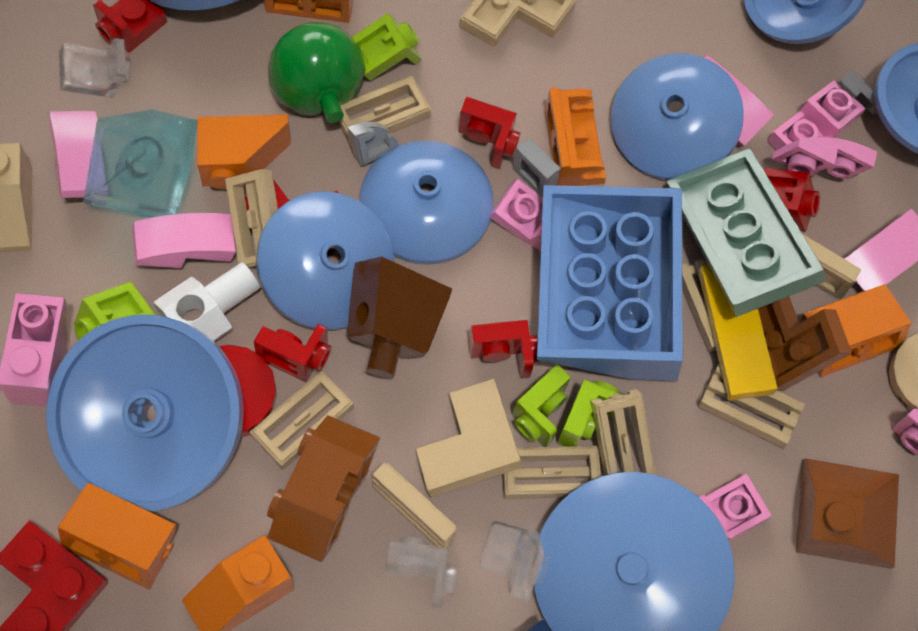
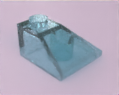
(140, 162)

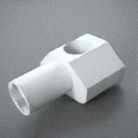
(212, 299)

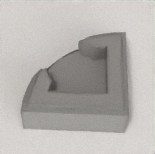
(861, 90)
(370, 141)

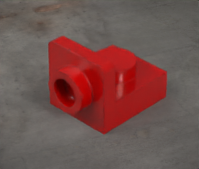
(128, 21)
(490, 124)
(797, 194)
(501, 339)
(288, 354)

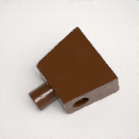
(394, 312)

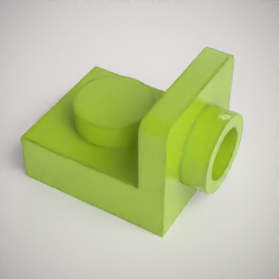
(386, 44)
(109, 305)
(544, 398)
(580, 418)

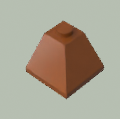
(848, 513)

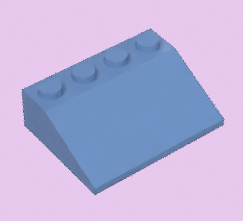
(612, 281)

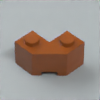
(321, 487)

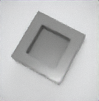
(535, 166)

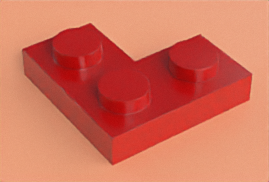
(58, 581)

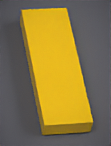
(738, 344)

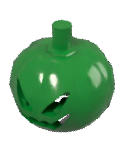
(316, 70)

